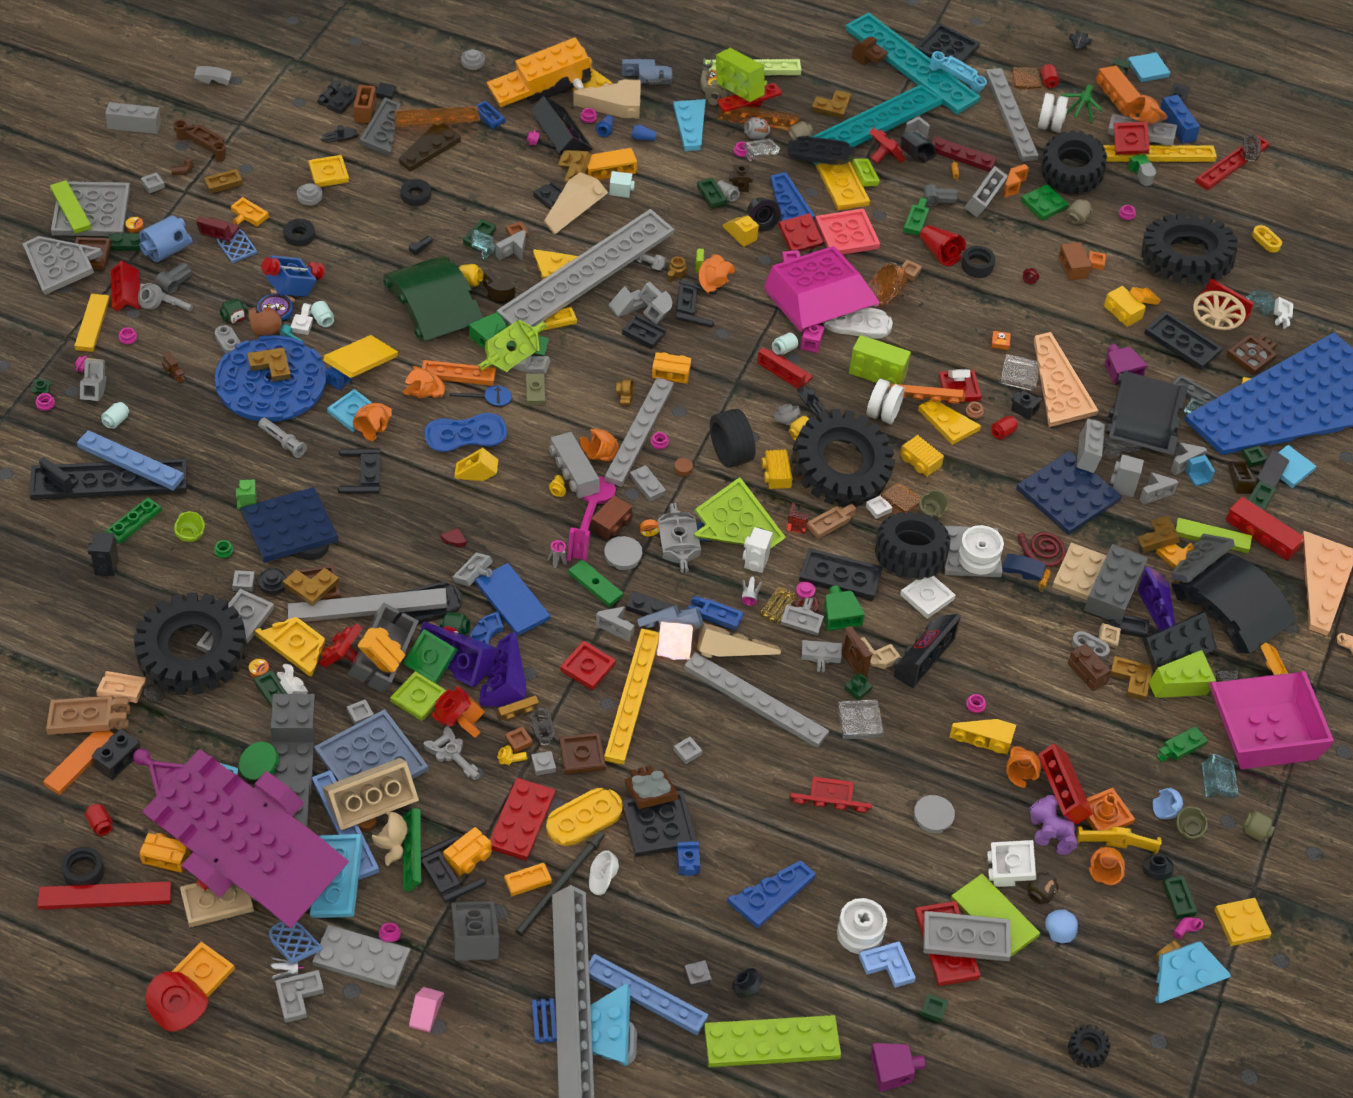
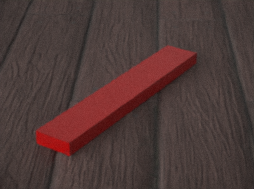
(1226, 167)
(104, 895)

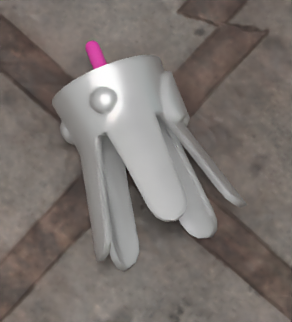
(558, 549)
(749, 595)
(292, 968)

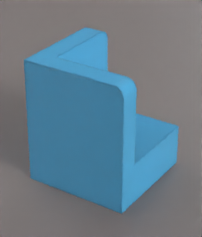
(1200, 470)

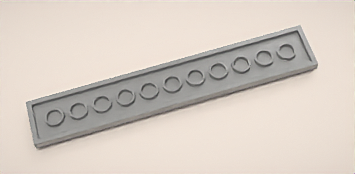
(587, 270)

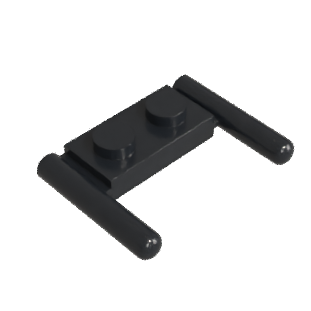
(686, 303)
(369, 470)
(441, 873)

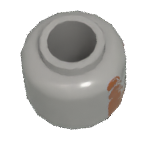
(757, 128)

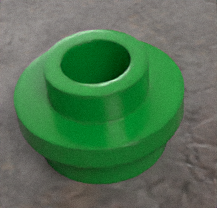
(223, 545)

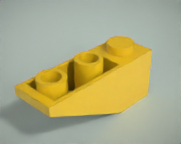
(989, 734)

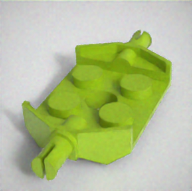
(525, 342)

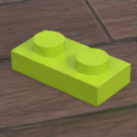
(865, 172)

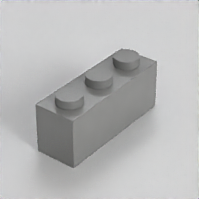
(133, 118)
(985, 191)
(1090, 445)

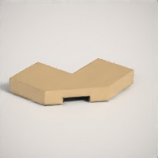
(882, 657)

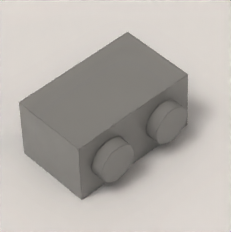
(1126, 475)

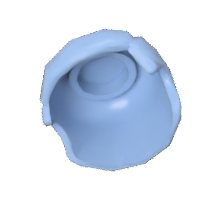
(1167, 804)
(1061, 926)

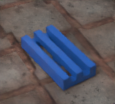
(486, 115)
(543, 1004)

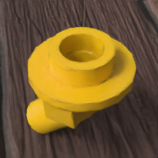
(557, 486)
(506, 756)

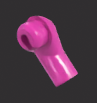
(1187, 925)

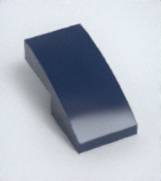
(1028, 567)

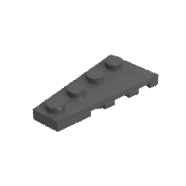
(381, 128)
(1203, 555)

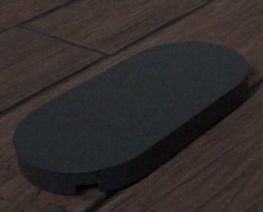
(820, 150)
(454, 602)

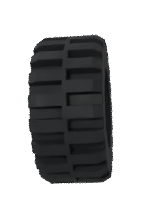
(1077, 146)
(912, 545)

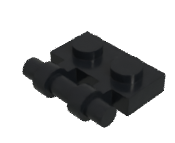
(341, 101)

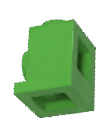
(246, 493)

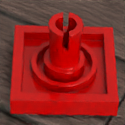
(886, 146)
(341, 646)

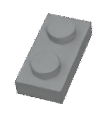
(647, 483)

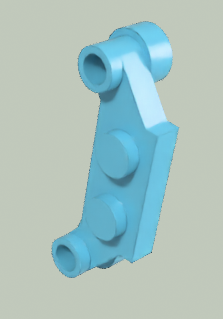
(959, 70)

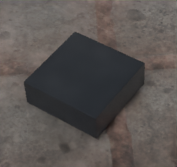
(385, 91)

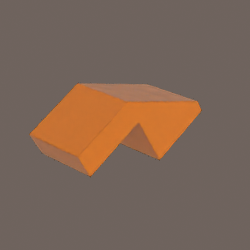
(1015, 177)
(470, 716)

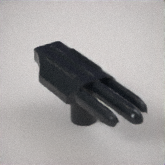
(340, 134)
(810, 399)

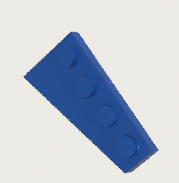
(788, 197)
(770, 895)

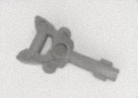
(451, 752)

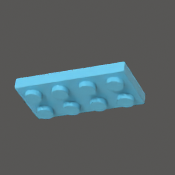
(340, 895)

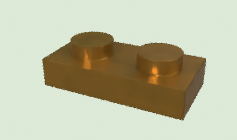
(223, 181)
(510, 711)

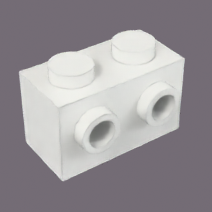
(757, 549)

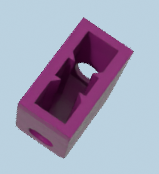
(1123, 359)
(894, 1065)

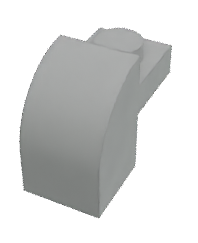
(658, 302)
(94, 380)

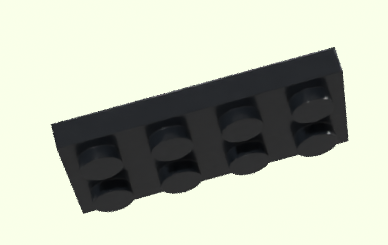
(1183, 340)
(834, 570)
(1179, 641)

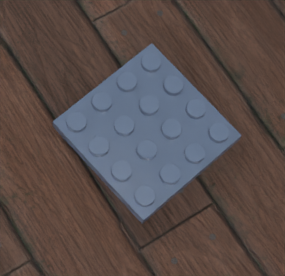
(368, 746)

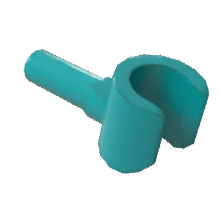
(286, 331)

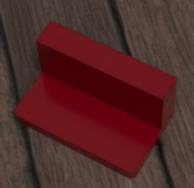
(217, 228)

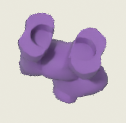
(1045, 812)

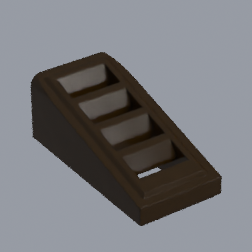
(1242, 479)

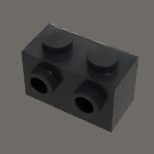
(103, 554)
(115, 754)

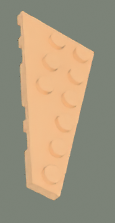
(1062, 389)
(1326, 575)

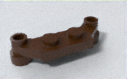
(203, 137)

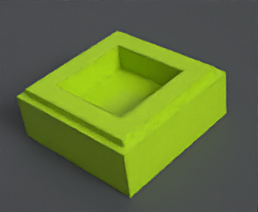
(699, 259)

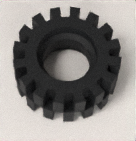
(1094, 1036)

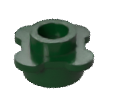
(41, 386)

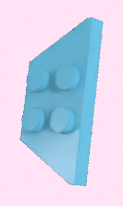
(1187, 971)
(611, 1025)

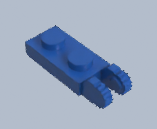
(717, 612)

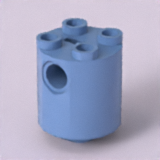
(164, 238)

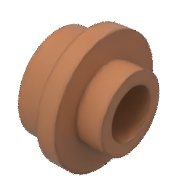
(974, 410)

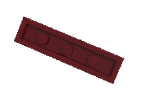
(964, 154)

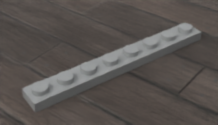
(1011, 115)
(639, 432)
(756, 700)

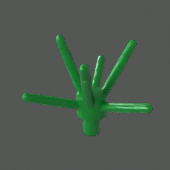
(1084, 97)

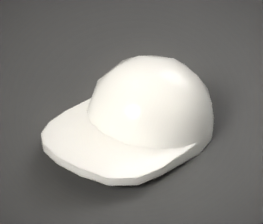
(602, 871)

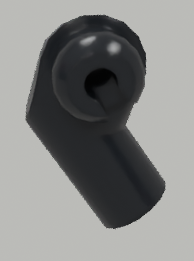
(421, 245)

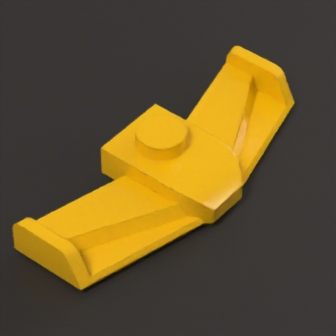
(1118, 837)

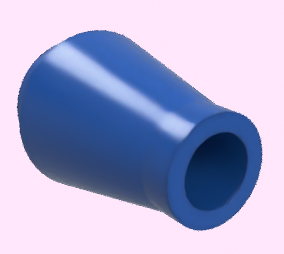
(604, 127)
(643, 133)

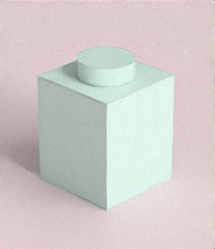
(621, 184)

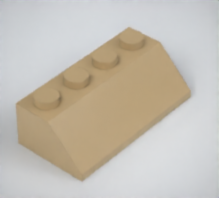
(370, 793)

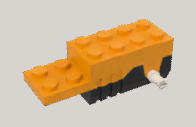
(544, 74)

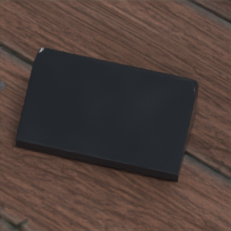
(1273, 469)

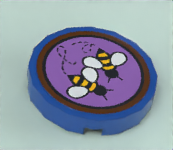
(278, 302)

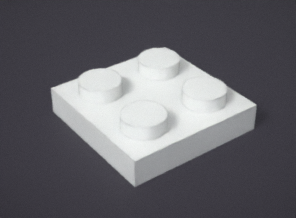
(927, 595)

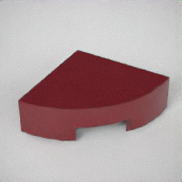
(454, 537)

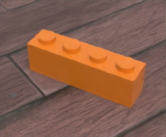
(1118, 89)

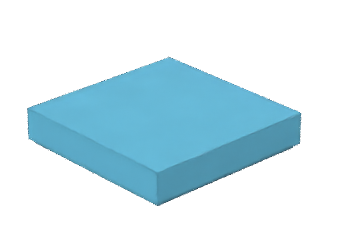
(1148, 67)
(346, 408)
(1297, 468)

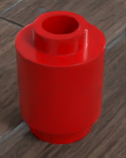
(1049, 76)
(1004, 427)
(99, 819)

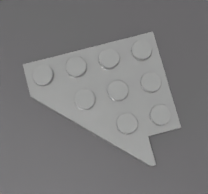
(59, 262)

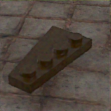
(429, 145)

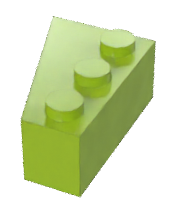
(1183, 677)

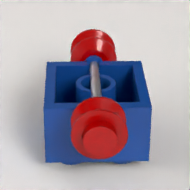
(291, 275)

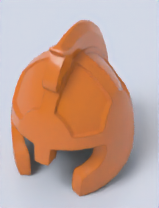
(1151, 111)
(714, 273)
(423, 384)
(372, 419)
(602, 446)
(1022, 765)
(1107, 866)

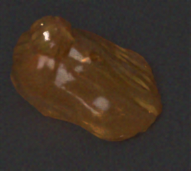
(888, 282)

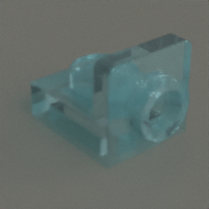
(482, 242)
(1262, 299)

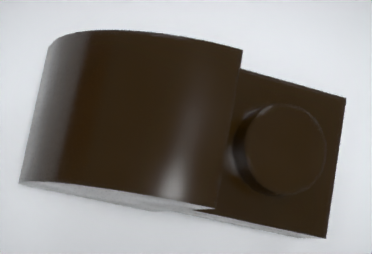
(500, 289)

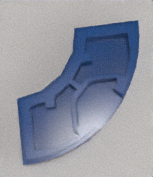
(487, 628)

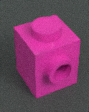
(812, 338)

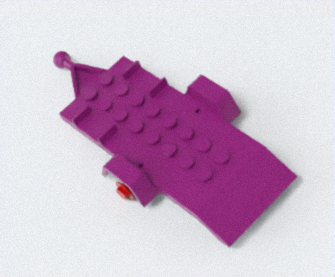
(241, 834)

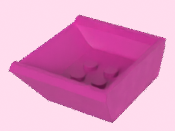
(818, 288)
(1272, 719)

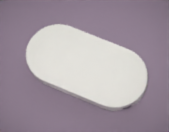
(864, 322)

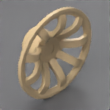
(1216, 315)

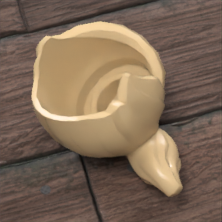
(392, 837)

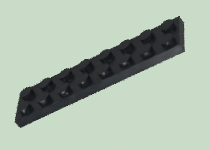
(102, 480)

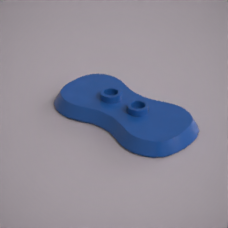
(481, 430)

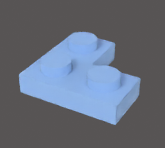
(890, 958)

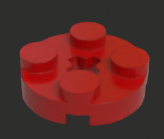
(451, 706)

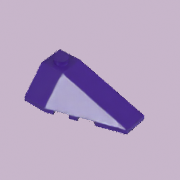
(1156, 597)
(472, 658)
(506, 677)

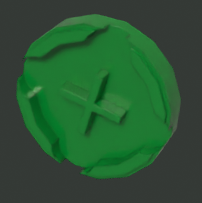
(258, 759)

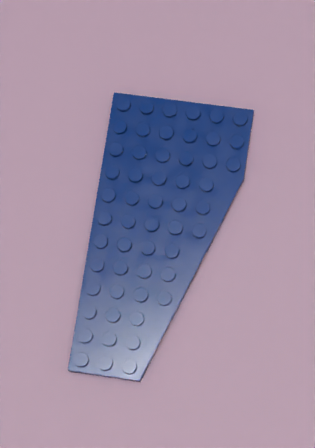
(1288, 401)

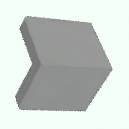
(918, 125)

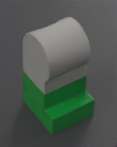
(1143, 168)

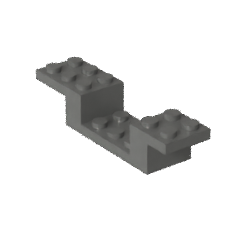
(294, 740)

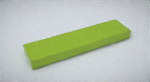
(70, 207)
(1194, 530)

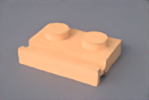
(121, 686)

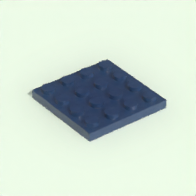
(1068, 493)
(289, 524)

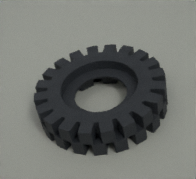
(1217, 240)
(854, 487)
(218, 663)

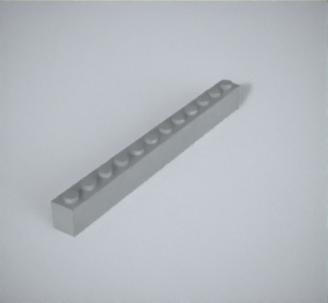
(572, 994)

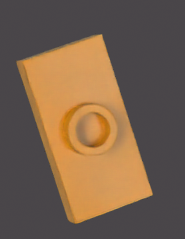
(1145, 295)
(1273, 661)
(527, 879)

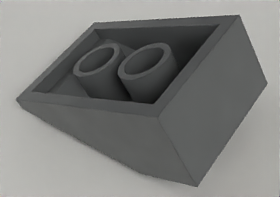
(475, 931)

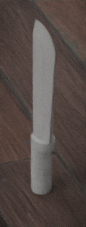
(175, 301)

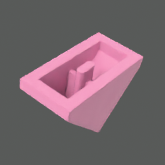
(425, 1009)

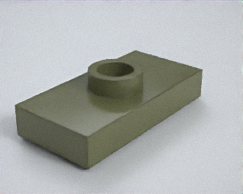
(535, 389)

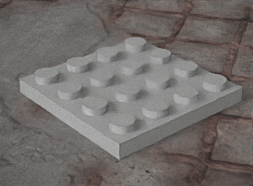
(103, 205)

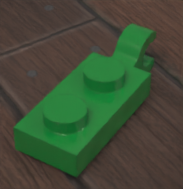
(916, 218)
(1182, 745)

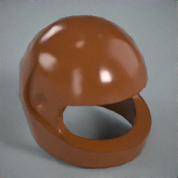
(266, 322)

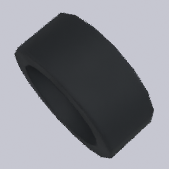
(978, 270)
(78, 854)

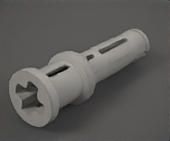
(287, 441)

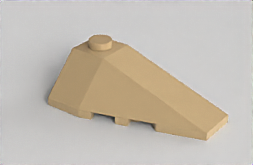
(615, 99)
(577, 197)
(719, 642)

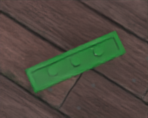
(412, 851)

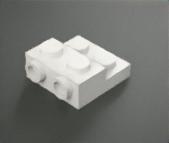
(1011, 862)

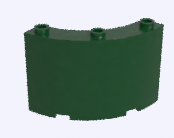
(434, 297)

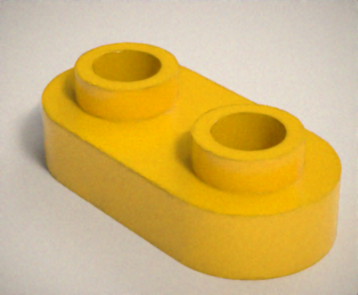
(1267, 238)

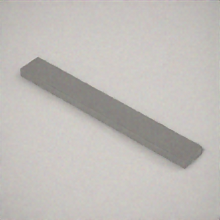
(368, 605)

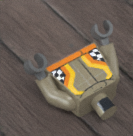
(710, 87)

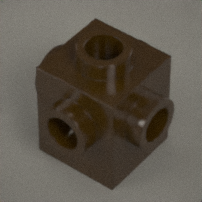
(741, 177)

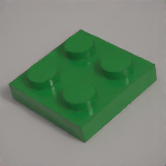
(1044, 202)
(430, 656)

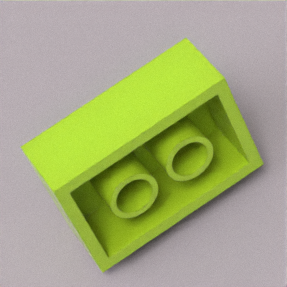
(740, 74)
(879, 360)

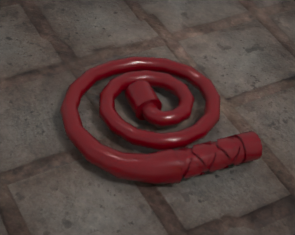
(1047, 548)

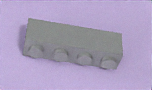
(574, 465)

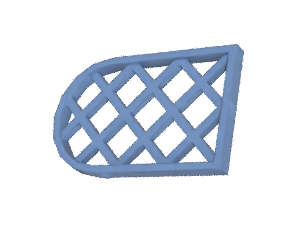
(240, 256)
(281, 927)

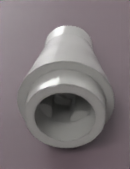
(730, 191)

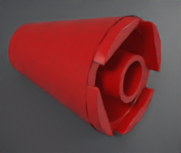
(943, 244)

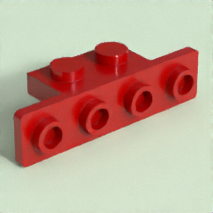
(734, 102)
(831, 792)

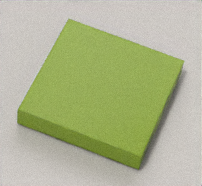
(417, 696)

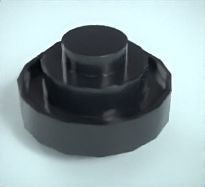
(1080, 40)
(271, 581)
(1158, 866)
(747, 983)

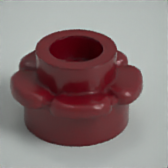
(1027, 278)

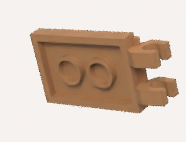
(87, 714)

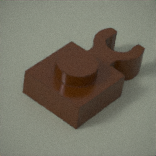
(171, 365)

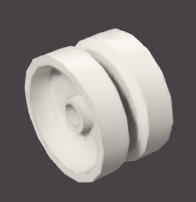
(1055, 113)
(885, 401)
(980, 549)
(861, 925)

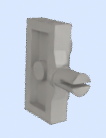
(473, 568)
(802, 618)
(821, 653)

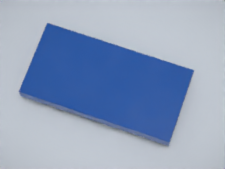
(512, 599)

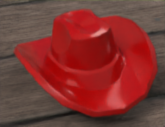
(175, 1000)

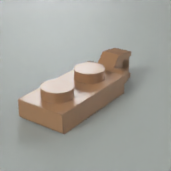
(831, 520)

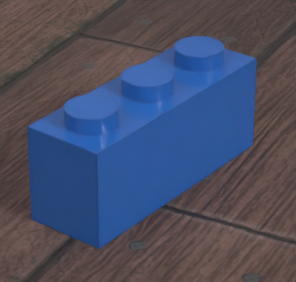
(1179, 115)

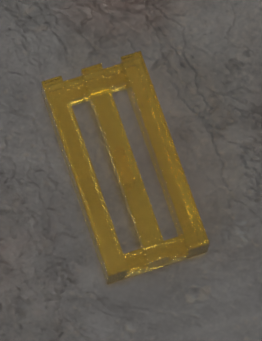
(771, 615)

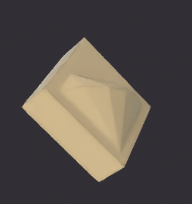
(1109, 635)

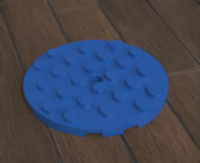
(256, 397)

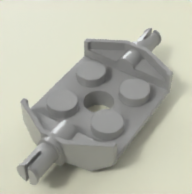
(675, 547)

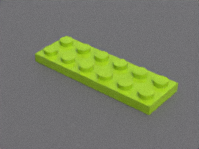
(772, 1041)

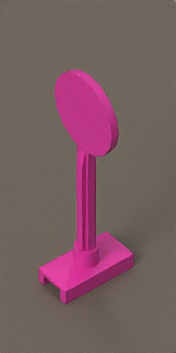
(579, 538)

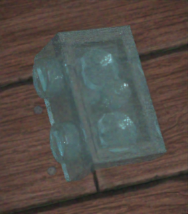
(1219, 776)

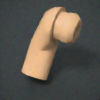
(1345, 641)

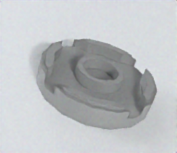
(623, 552)
(934, 814)

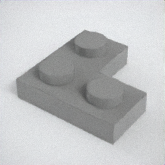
(293, 990)

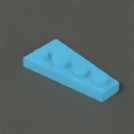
(690, 122)

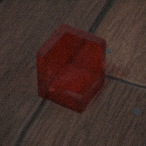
(797, 521)

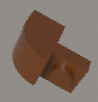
(868, 50)

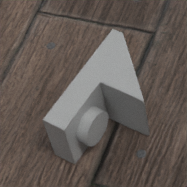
(510, 245)
(626, 302)
(1183, 454)
(1158, 488)
(612, 622)

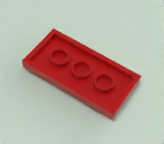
(522, 819)
(948, 968)

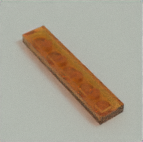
(437, 116)
(774, 118)

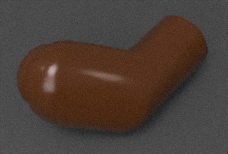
(184, 169)

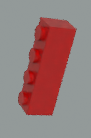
(1265, 528)
(1065, 784)

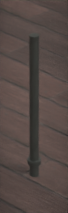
(592, 844)

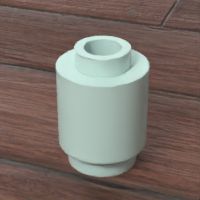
(322, 314)
(785, 344)
(115, 415)

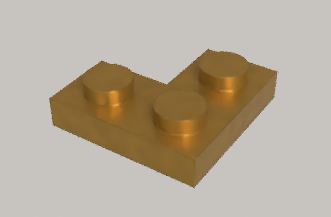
(834, 107)
(574, 161)
(274, 360)
(1163, 535)
(311, 589)
(1136, 673)

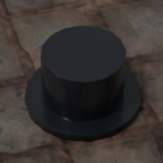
(764, 213)

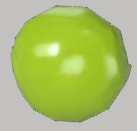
(189, 526)

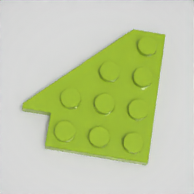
(733, 515)

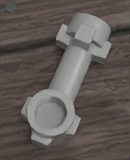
(657, 261)

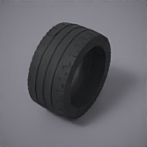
(732, 438)

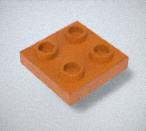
(1108, 811)

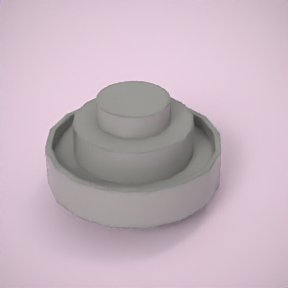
(473, 59)
(309, 194)
(150, 296)
(787, 414)

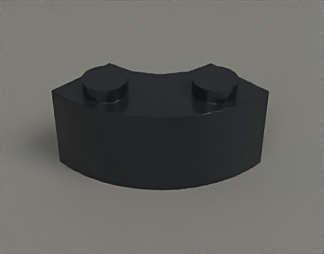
(917, 146)

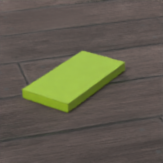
(985, 900)

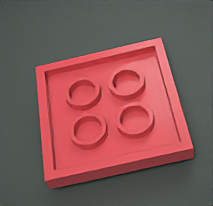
(847, 231)

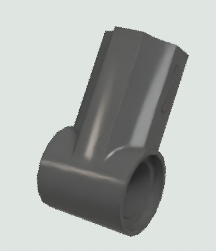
(939, 195)
(170, 281)

